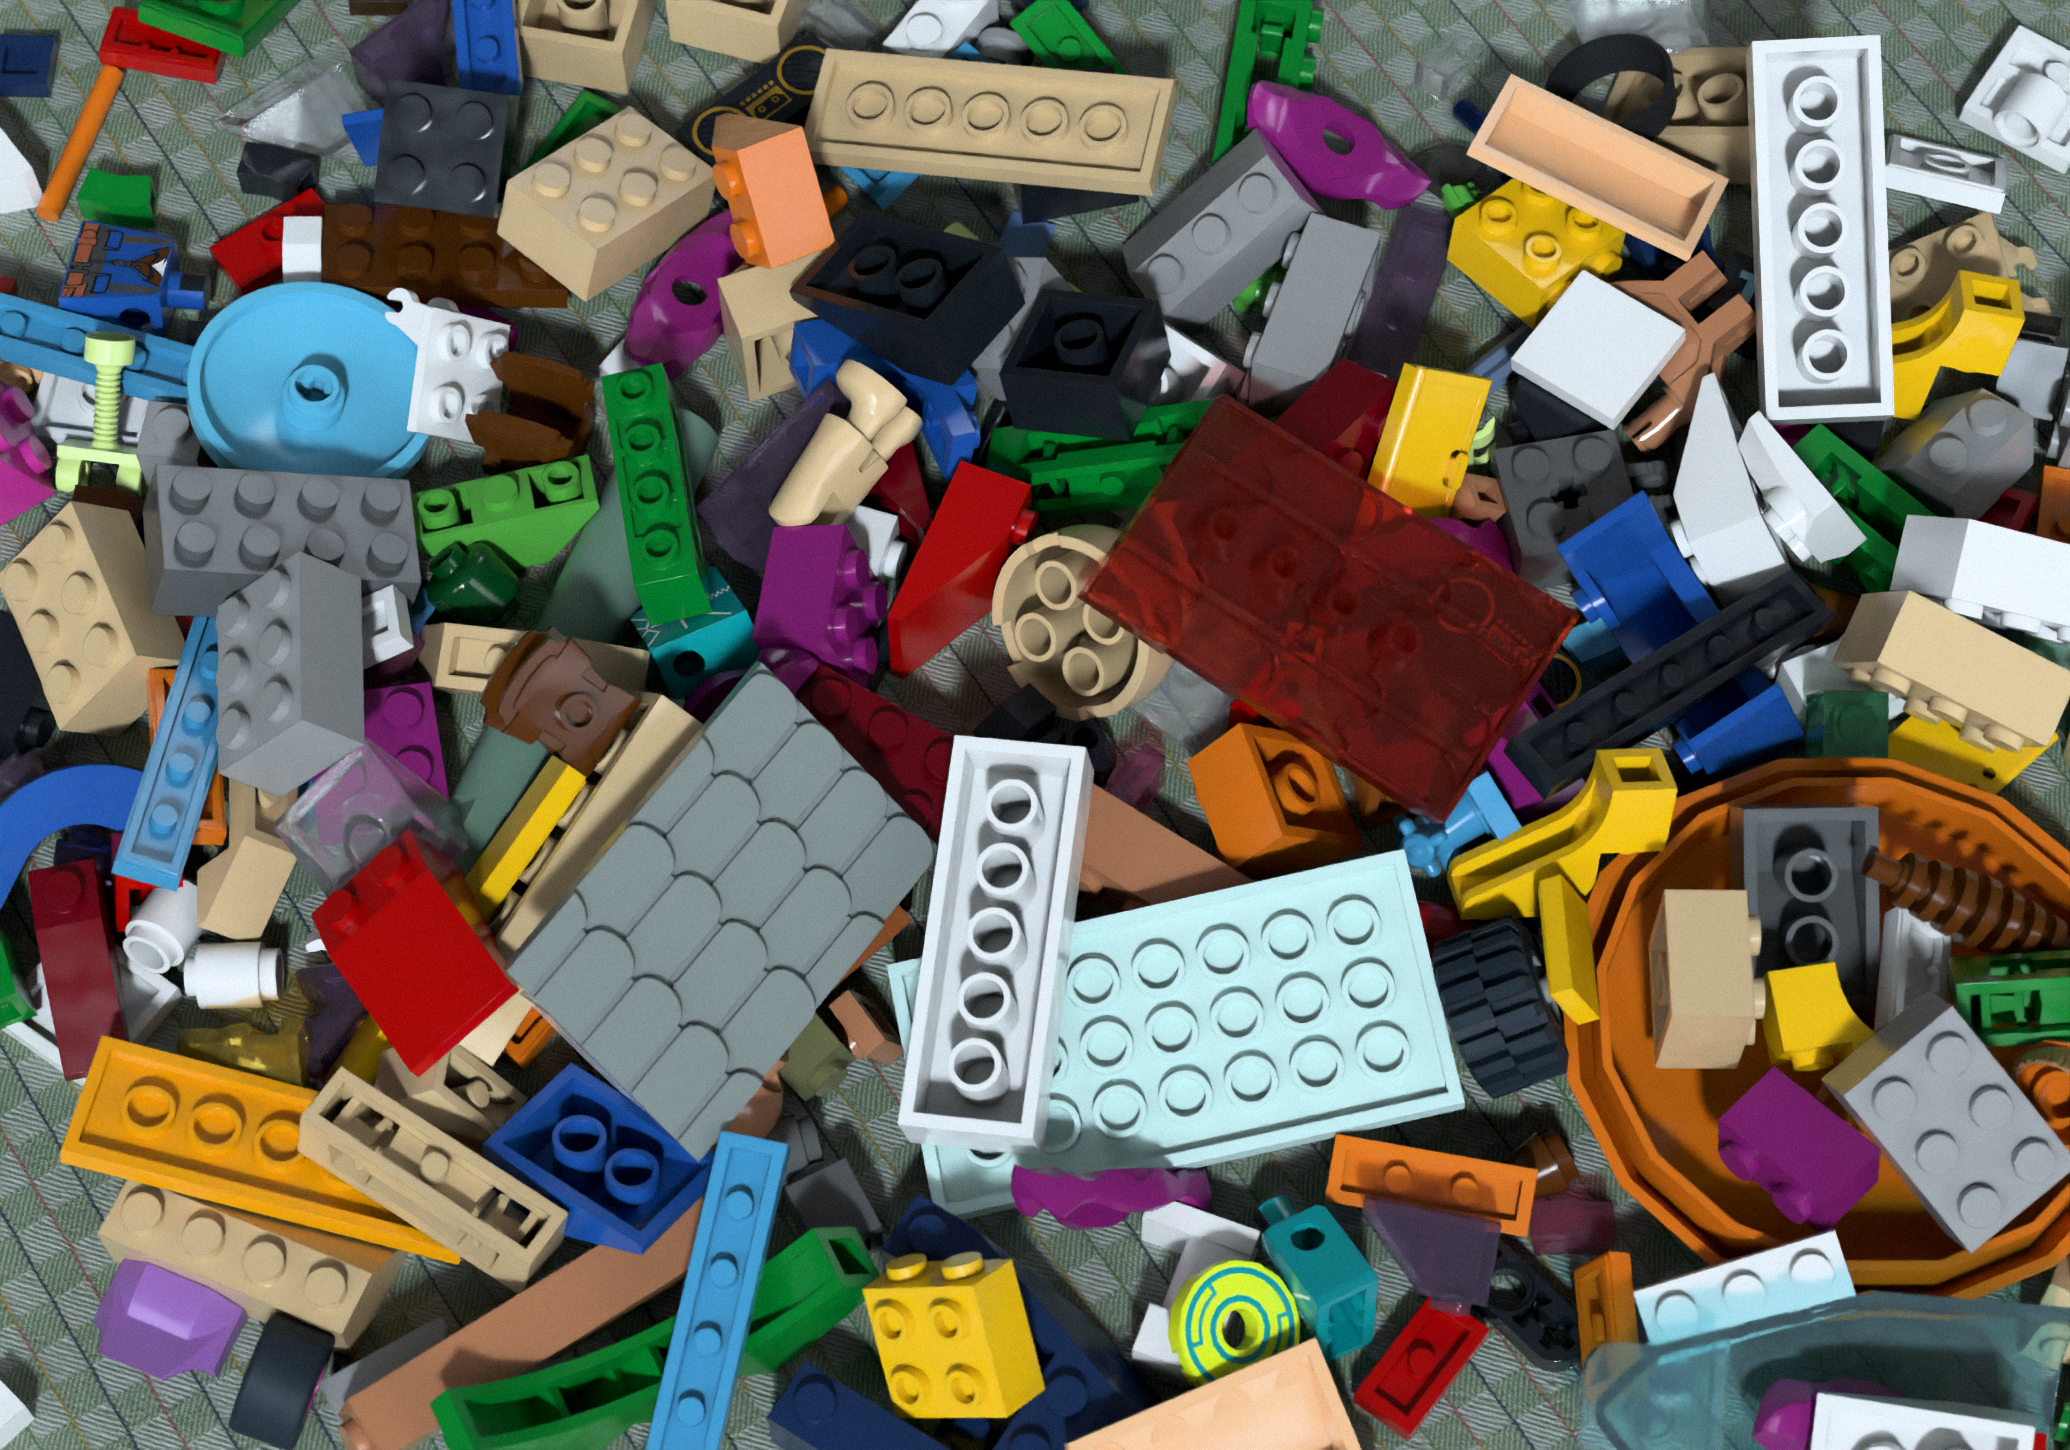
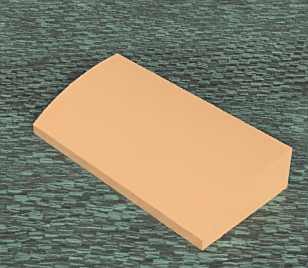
(1598, 167)
(1263, 1406)

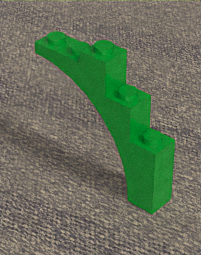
(609, 1390)

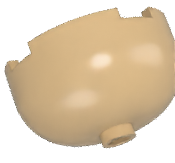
(1060, 640)

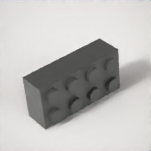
(228, 527)

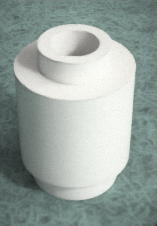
(163, 928)
(234, 975)

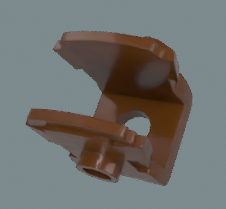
(544, 418)
(555, 697)

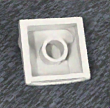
(1800, 505)

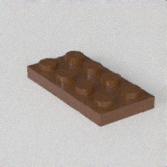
(432, 255)

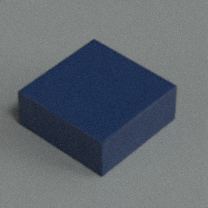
(27, 65)

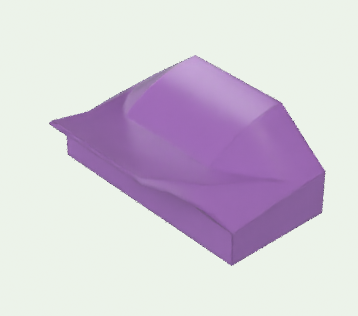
(166, 1322)

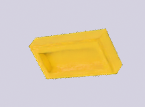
(1568, 950)

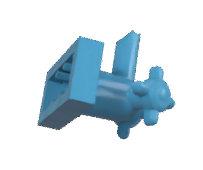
(1477, 813)

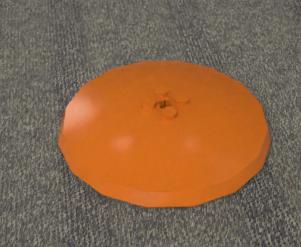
(1664, 1121)

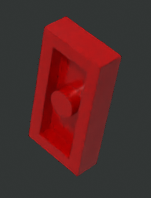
(1419, 1368)

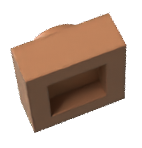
(865, 1028)

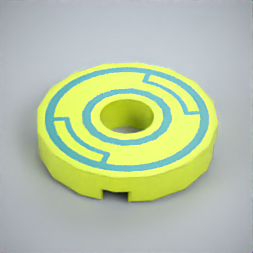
(1209, 1297)

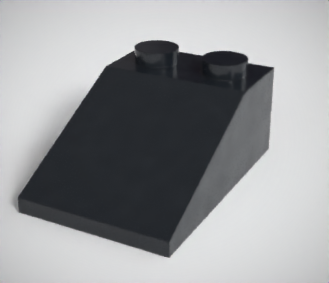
(913, 294)

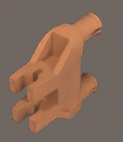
(1700, 354)

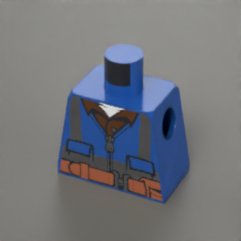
(129, 279)

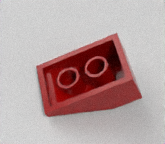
(958, 564)
(415, 950)

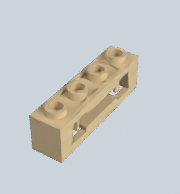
(431, 1181)

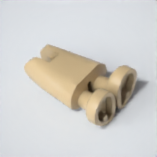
(846, 454)

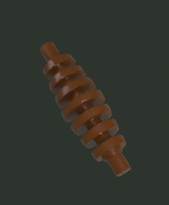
(1967, 905)

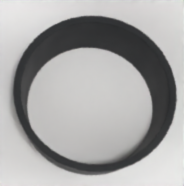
(1613, 55)

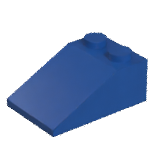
(599, 1162)

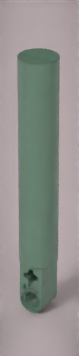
(588, 603)

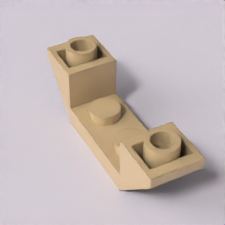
(464, 657)
(247, 878)

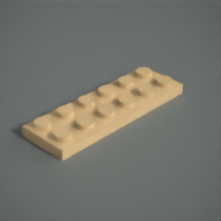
(990, 121)

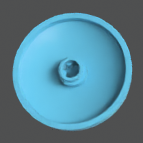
(305, 384)

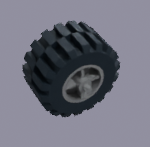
(1500, 1006)

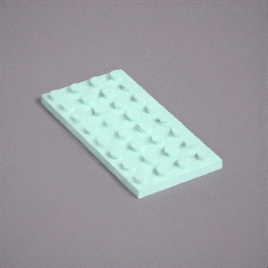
(1228, 1030)

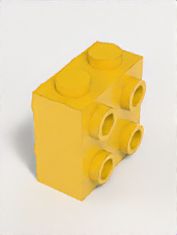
(1531, 248)
(953, 1337)

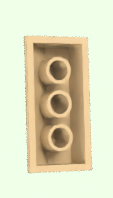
(256, 1260)

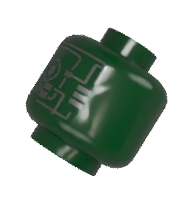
(473, 586)

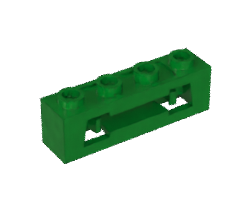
(1276, 22)
(1098, 470)
(656, 495)
(1879, 500)
(2013, 990)

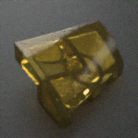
(251, 1051)

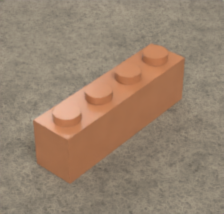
(1142, 863)

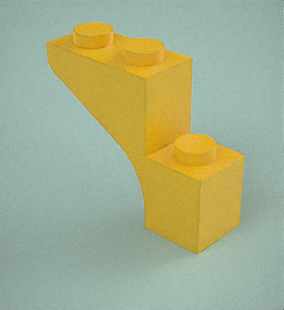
(1965, 331)
(1618, 810)
(1810, 1019)

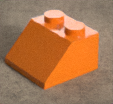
(1272, 803)

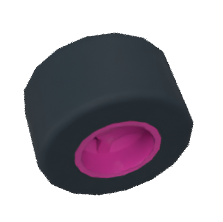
(281, 1381)

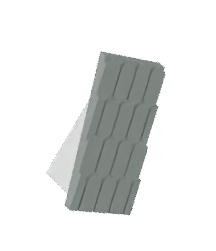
(722, 912)

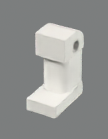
(1200, 1241)

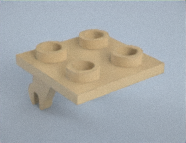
(1927, 267)

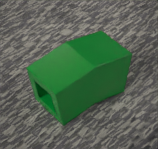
(118, 199)

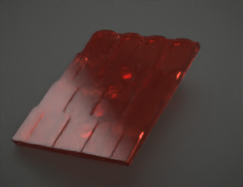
(1329, 608)

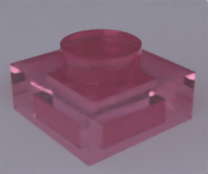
(1138, 780)

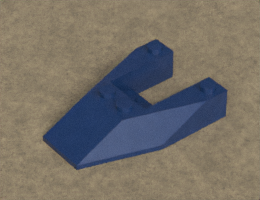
(1081, 1370)

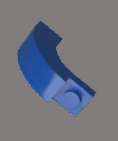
(945, 410)
(58, 799)

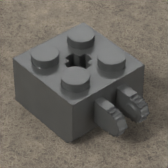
(1561, 489)

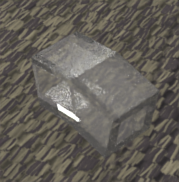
(840, 25)

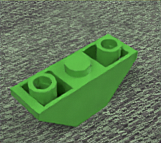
(517, 513)

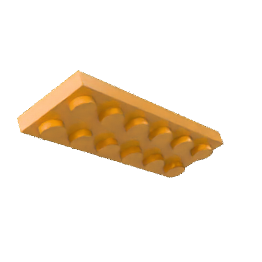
(220, 1141)

